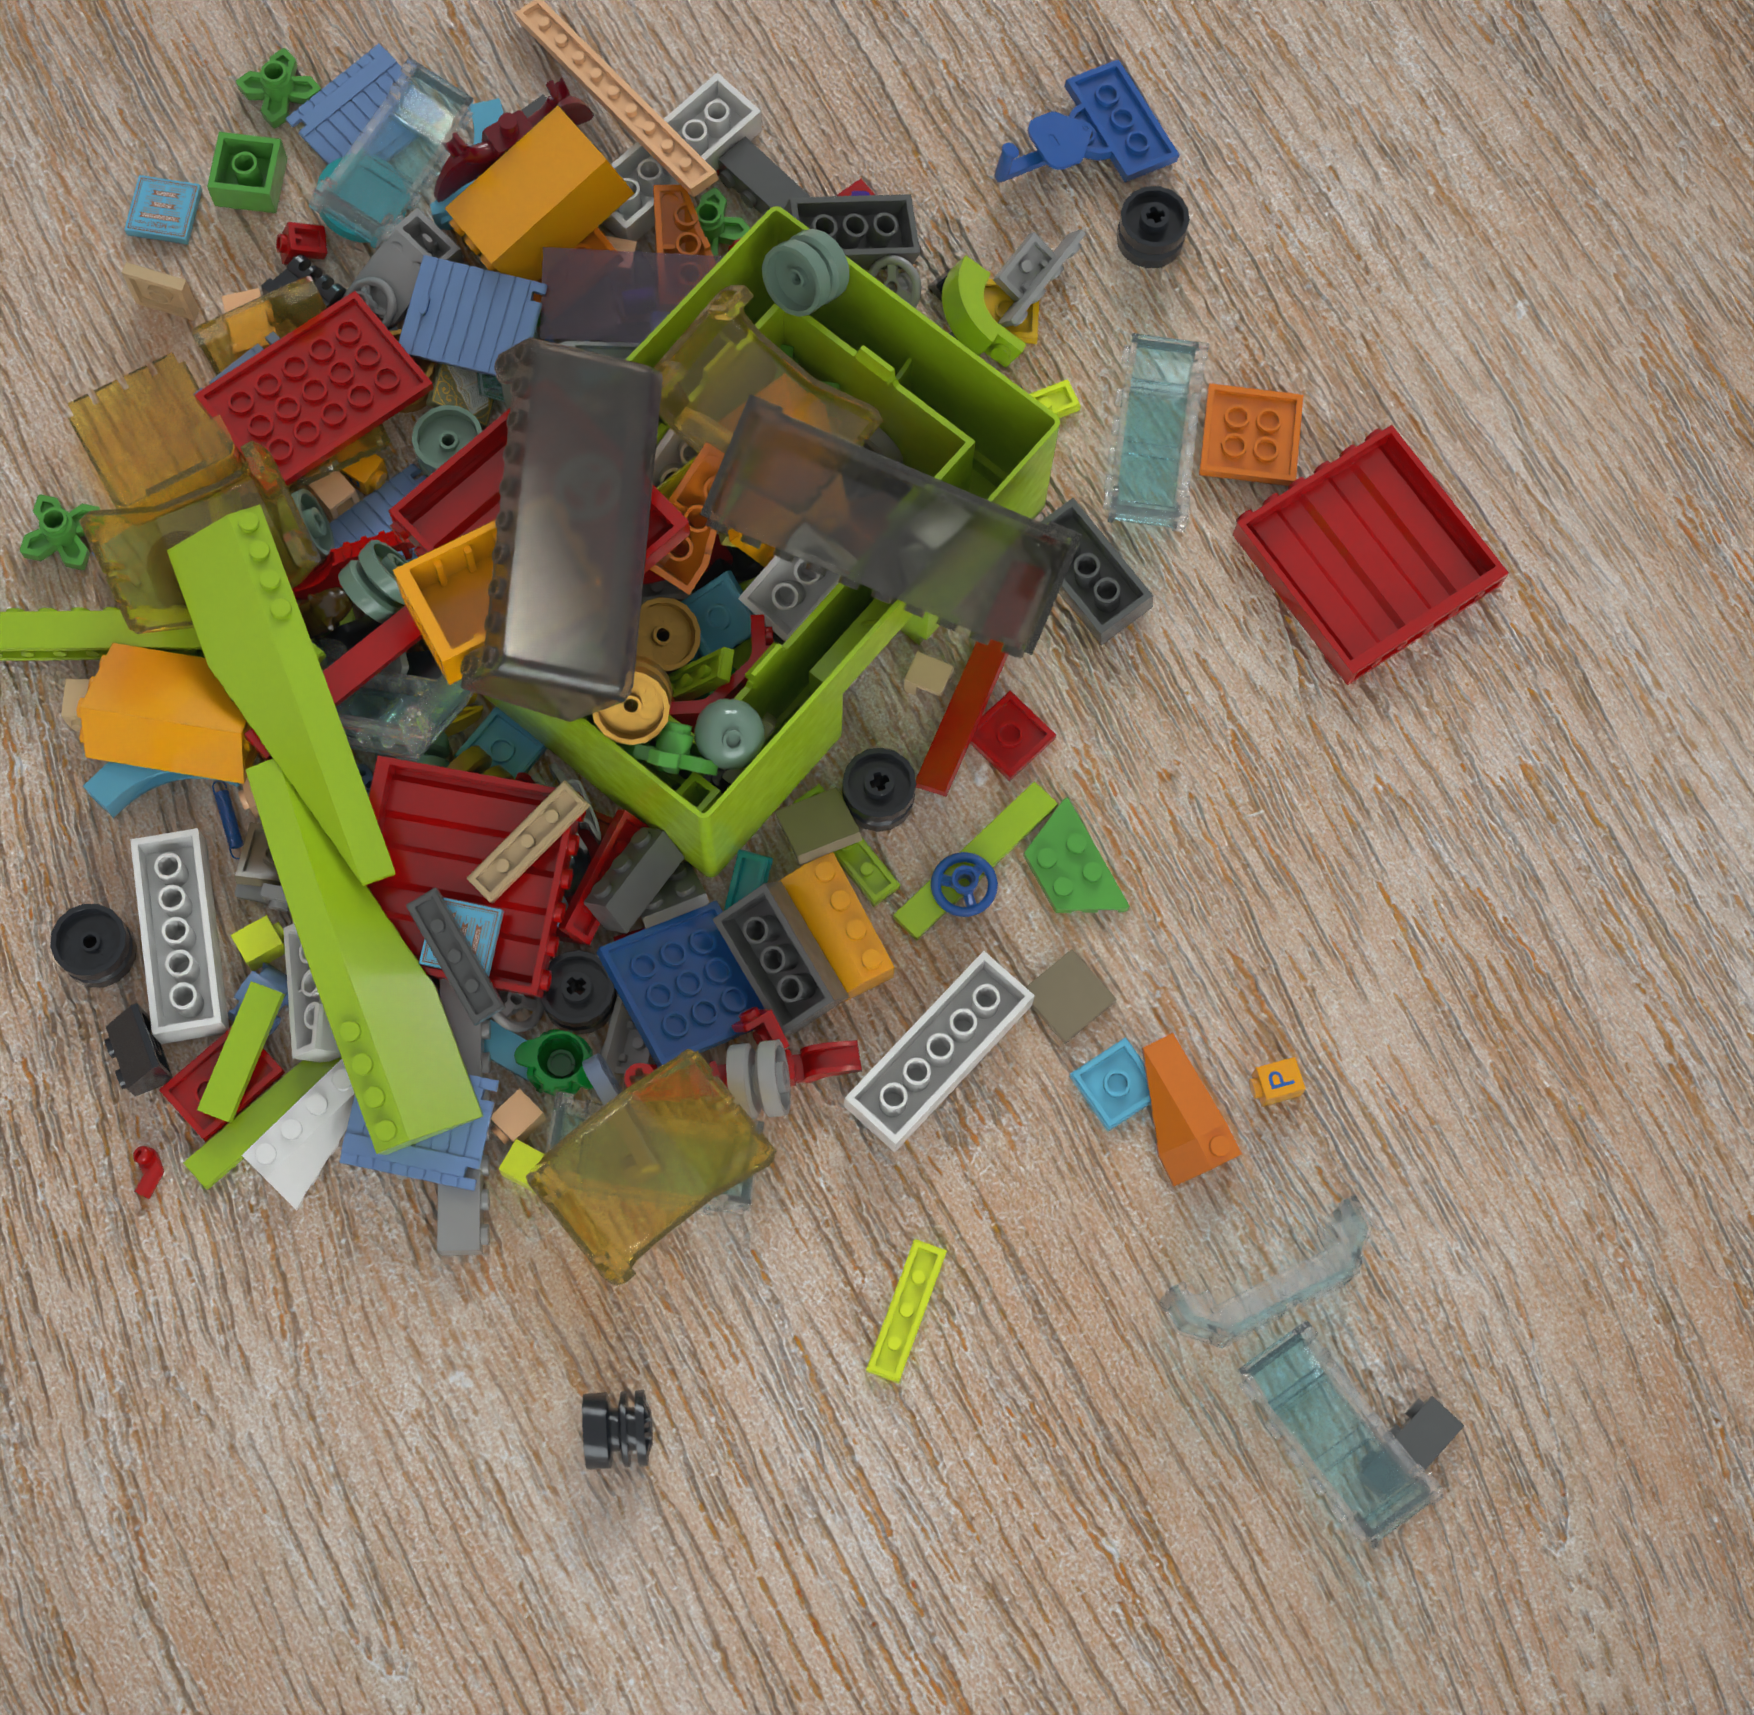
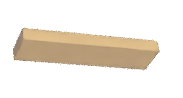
(528, 841)

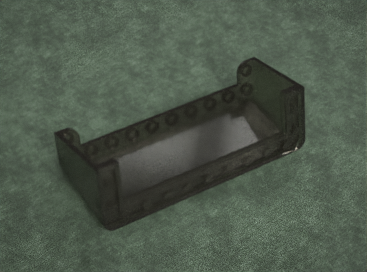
(889, 529)
(569, 531)

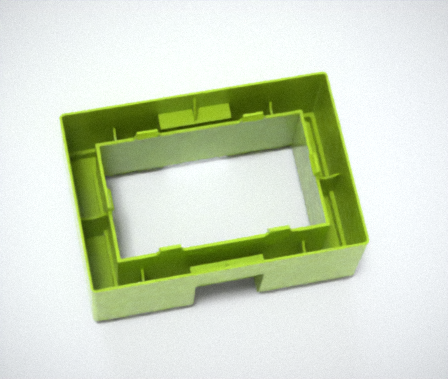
(948, 420)

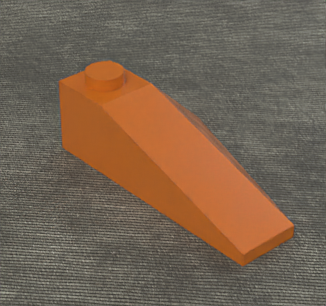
(677, 223)
(691, 557)
(1186, 1120)

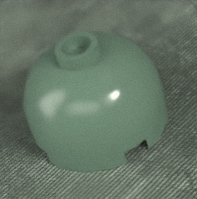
(729, 733)

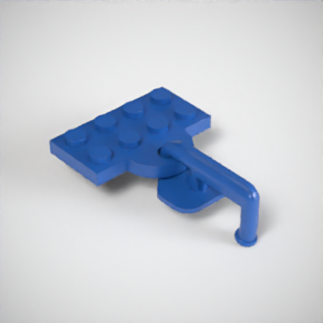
(1106, 124)

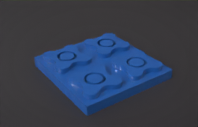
(680, 984)

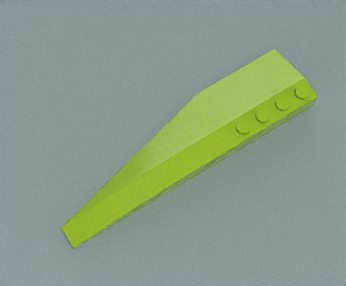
(273, 676)
(368, 980)

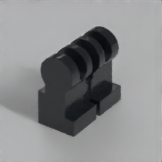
(301, 267)

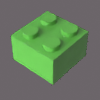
(247, 172)

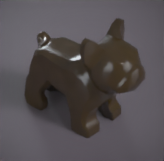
(325, 610)

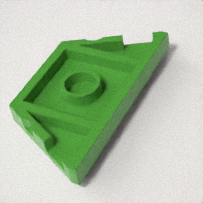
(1072, 867)

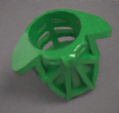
(555, 1061)

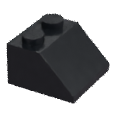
(137, 1052)

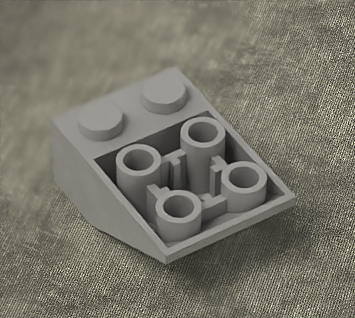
(401, 258)

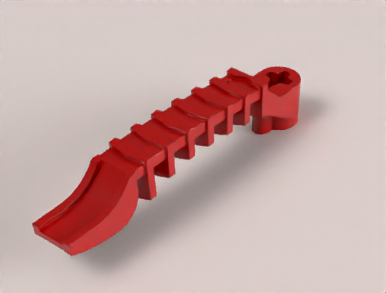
(327, 573)
(811, 1064)

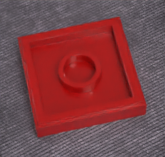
(1011, 735)

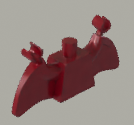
(471, 161)

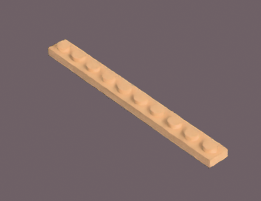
(617, 97)

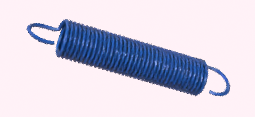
(228, 818)

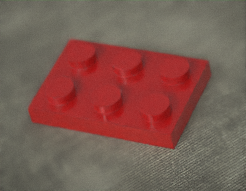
(188, 1086)

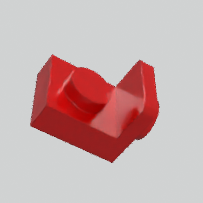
(301, 240)
(764, 1025)

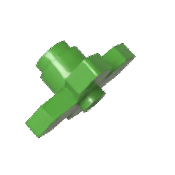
(277, 87)
(714, 224)
(57, 531)
(673, 751)

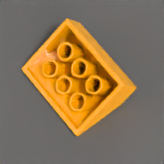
(839, 924)

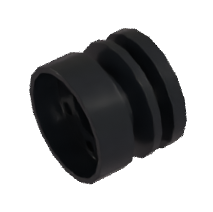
(616, 1429)

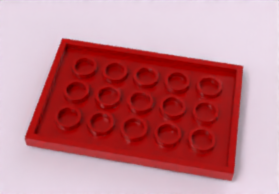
(317, 388)

